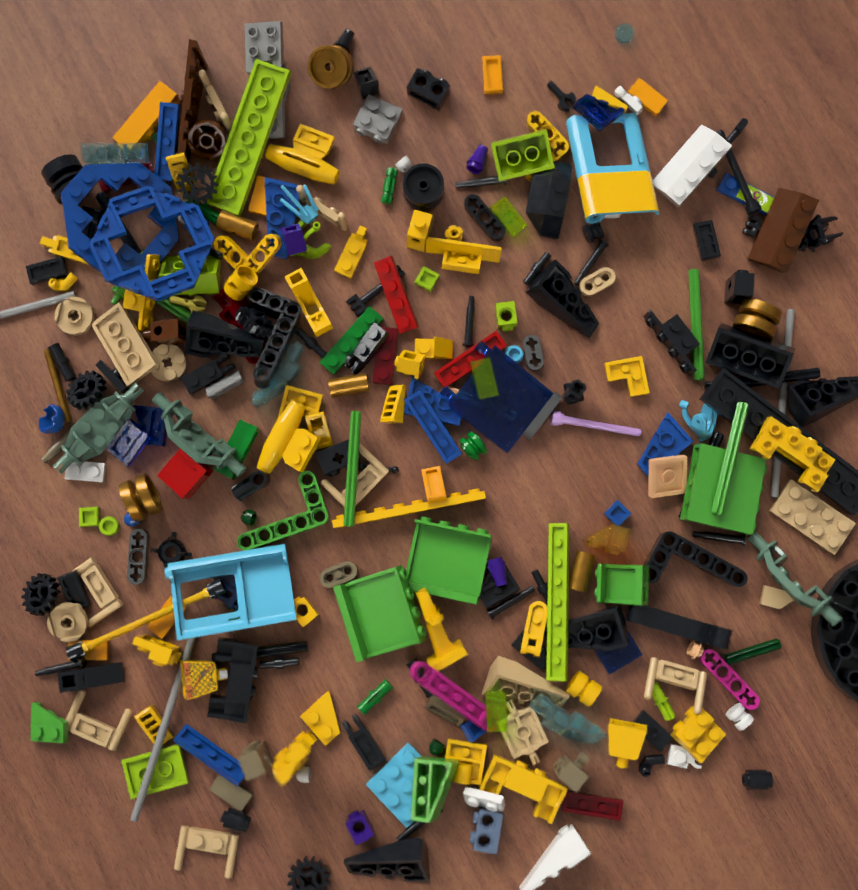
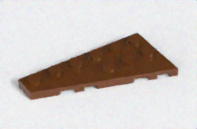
(191, 95)

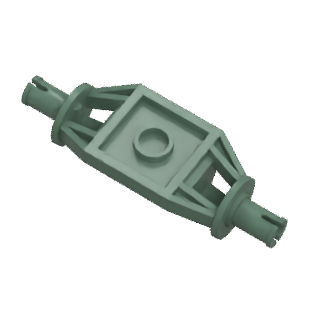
(97, 428)
(194, 439)
(794, 589)

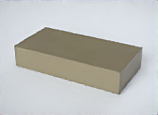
(444, 711)
(235, 796)

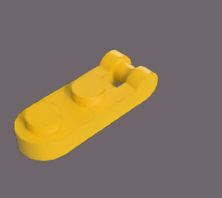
(534, 628)

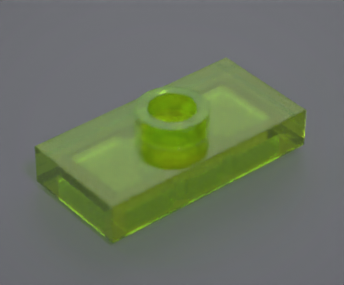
(508, 216)
(484, 378)
(496, 711)

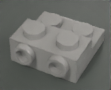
(377, 119)

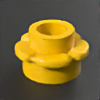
(453, 229)

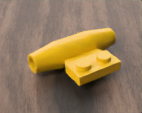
(306, 155)
(288, 441)

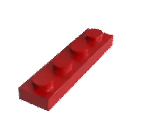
(396, 294)
(461, 365)

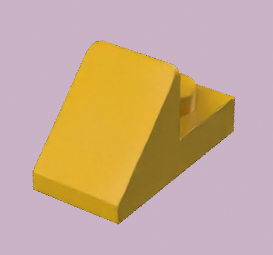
(435, 348)
(318, 425)

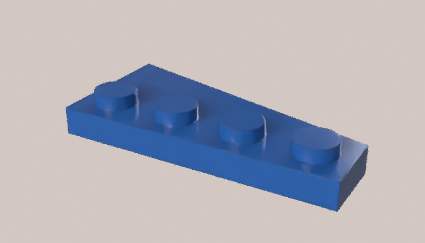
(277, 213)

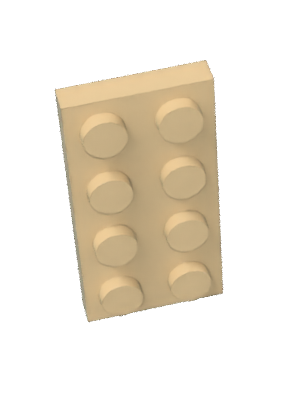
(125, 344)
(812, 517)

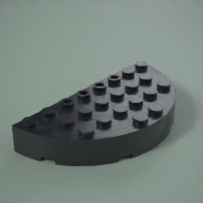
(838, 645)

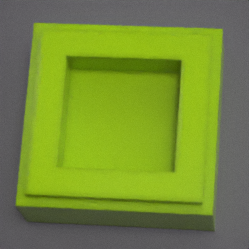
(427, 279)
(89, 516)

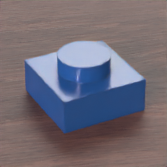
(617, 513)
(471, 730)

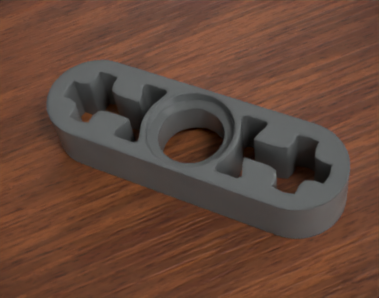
(542, 415)
(143, 571)

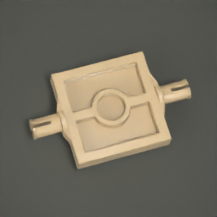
(524, 732)

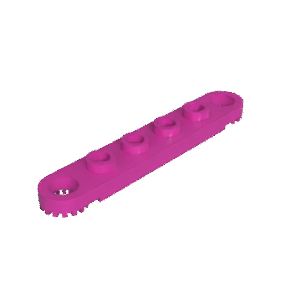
(450, 694)

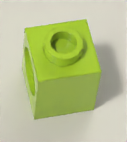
(506, 307)

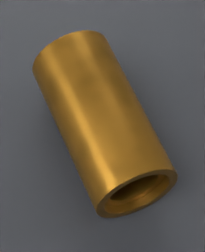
(234, 223)
(348, 385)
(581, 571)

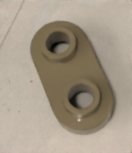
(338, 574)

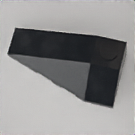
(212, 336)

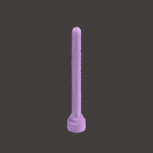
(558, 418)

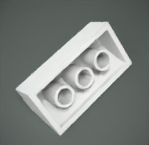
(691, 165)

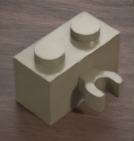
(571, 771)

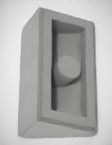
(224, 384)

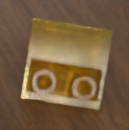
(611, 537)

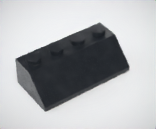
(750, 355)

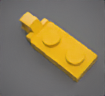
(59, 247)
(352, 253)

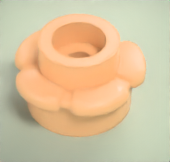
(695, 649)

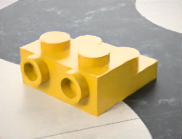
(160, 651)
(698, 734)

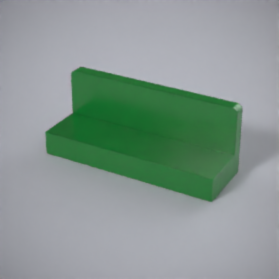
(242, 440)

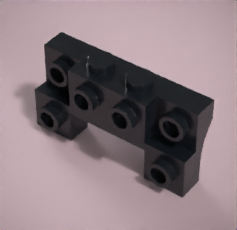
(241, 675)

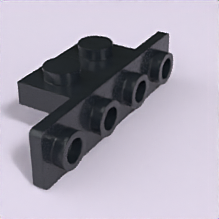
(676, 338)

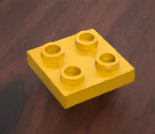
(471, 760)

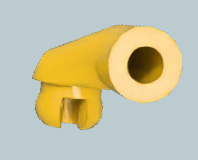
(63, 284)

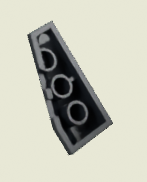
(558, 295)
(818, 398)
(598, 630)
(402, 859)

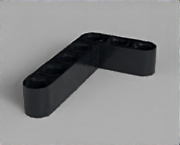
(278, 335)
(692, 558)
(679, 625)

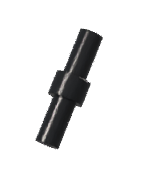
(536, 268)
(311, 342)
(542, 586)
(279, 663)

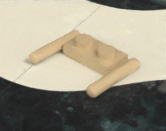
(213, 99)
(330, 214)
(365, 480)
(100, 589)
(678, 676)
(94, 729)
(208, 841)

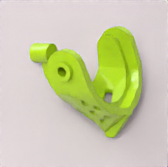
(312, 253)

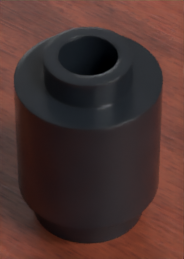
(757, 779)
(235, 820)

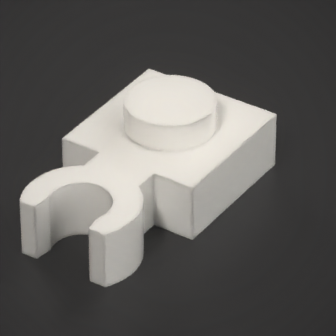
(633, 103)
(680, 757)

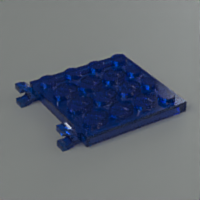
(501, 416)

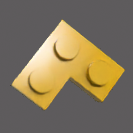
(632, 370)

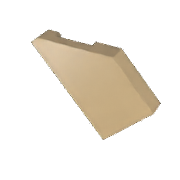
(774, 597)

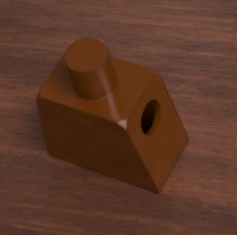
(166, 332)

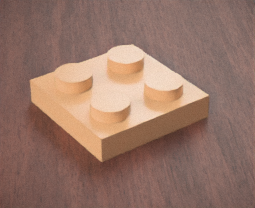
(667, 476)

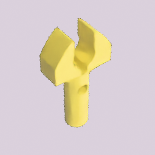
(198, 300)

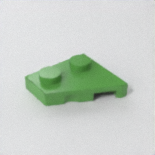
(47, 725)

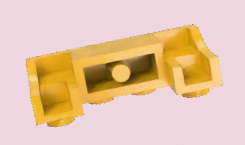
(796, 448)
(293, 757)
(526, 782)

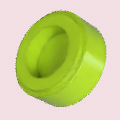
(109, 526)

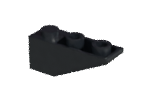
(90, 677)

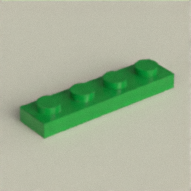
(338, 353)

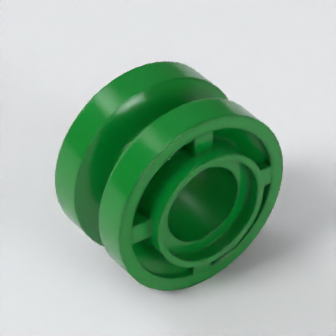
(473, 446)

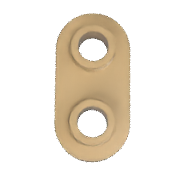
(596, 281)

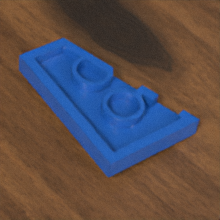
(666, 441)

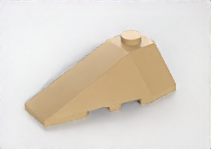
(520, 683)

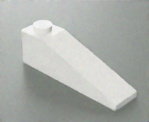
(564, 850)

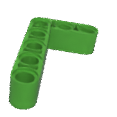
(291, 522)

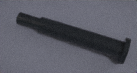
(479, 182)
(591, 261)
(469, 323)
(720, 537)
(509, 602)
(81, 662)
(411, 829)

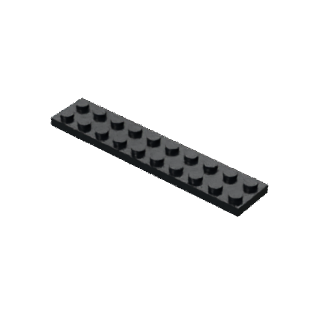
(723, 397)

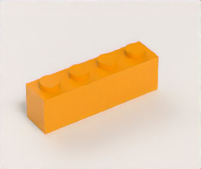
(145, 119)

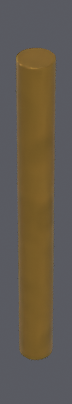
(57, 385)

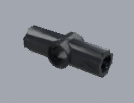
(574, 392)

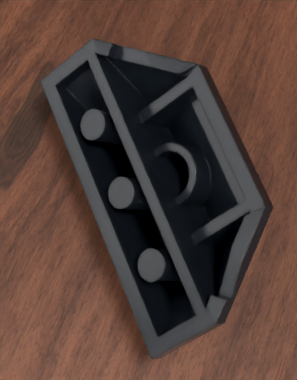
(548, 199)

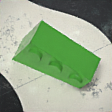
(430, 786)

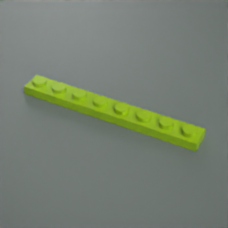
(558, 602)

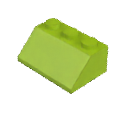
(522, 155)
(208, 281)

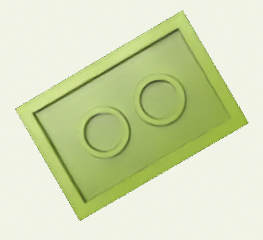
(168, 772)

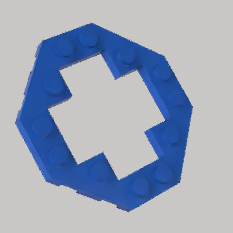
(114, 176)
(135, 279)

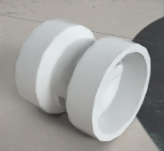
(739, 716)

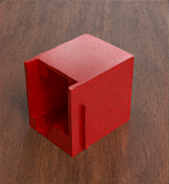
(184, 474)

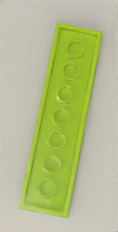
(249, 136)

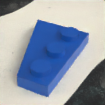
(436, 400)

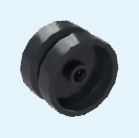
(413, 187)

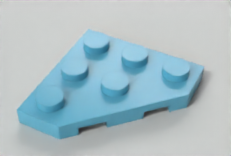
(395, 783)

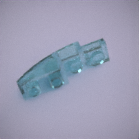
(114, 152)
(286, 374)
(570, 726)

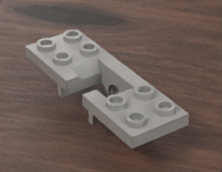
(265, 43)

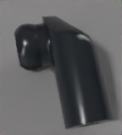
(648, 762)

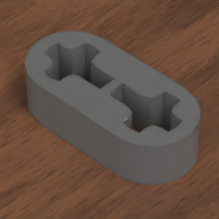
(537, 351)

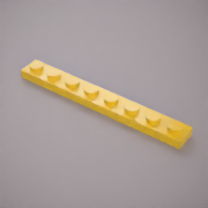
(417, 506)

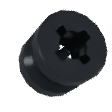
(592, 232)

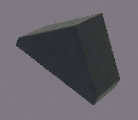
(367, 82)

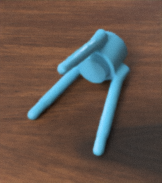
(306, 213)

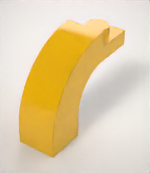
(309, 302)

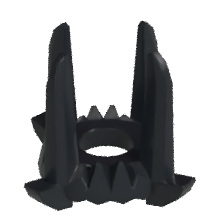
(819, 224)
(171, 542)

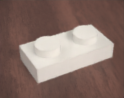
(86, 472)
(484, 799)

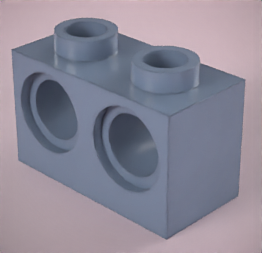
(491, 830)

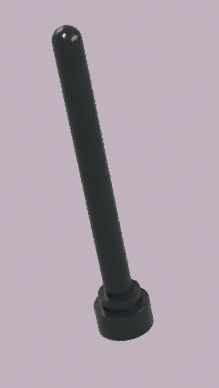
(751, 204)

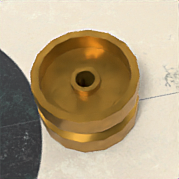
(320, 62)
(758, 318)
(140, 497)

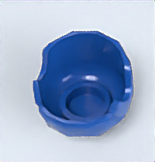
(53, 420)

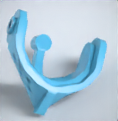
(703, 423)

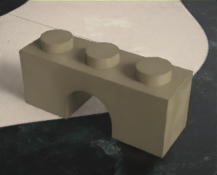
(255, 759)

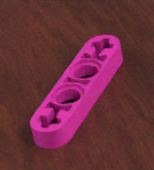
(729, 678)

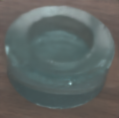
(624, 33)

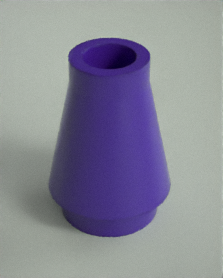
(476, 162)
(497, 569)

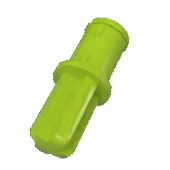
(662, 702)

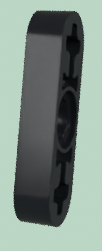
(472, 210)

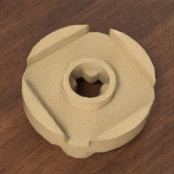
(68, 307)
(178, 358)
(75, 613)

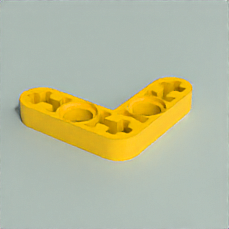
(556, 139)
(244, 258)

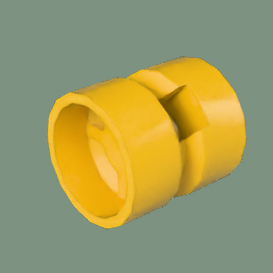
(240, 282)
(582, 687)

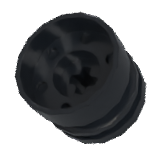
(60, 172)

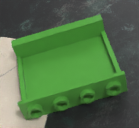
(743, 493)
(448, 560)
(380, 613)

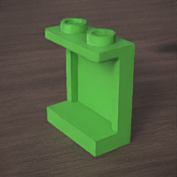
(622, 584)

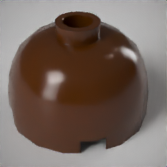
(207, 139)

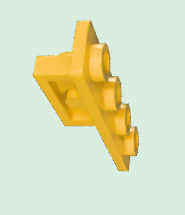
(462, 255)
(141, 303)

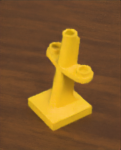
(444, 650)

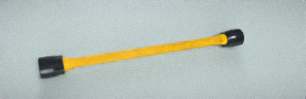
(80, 649)

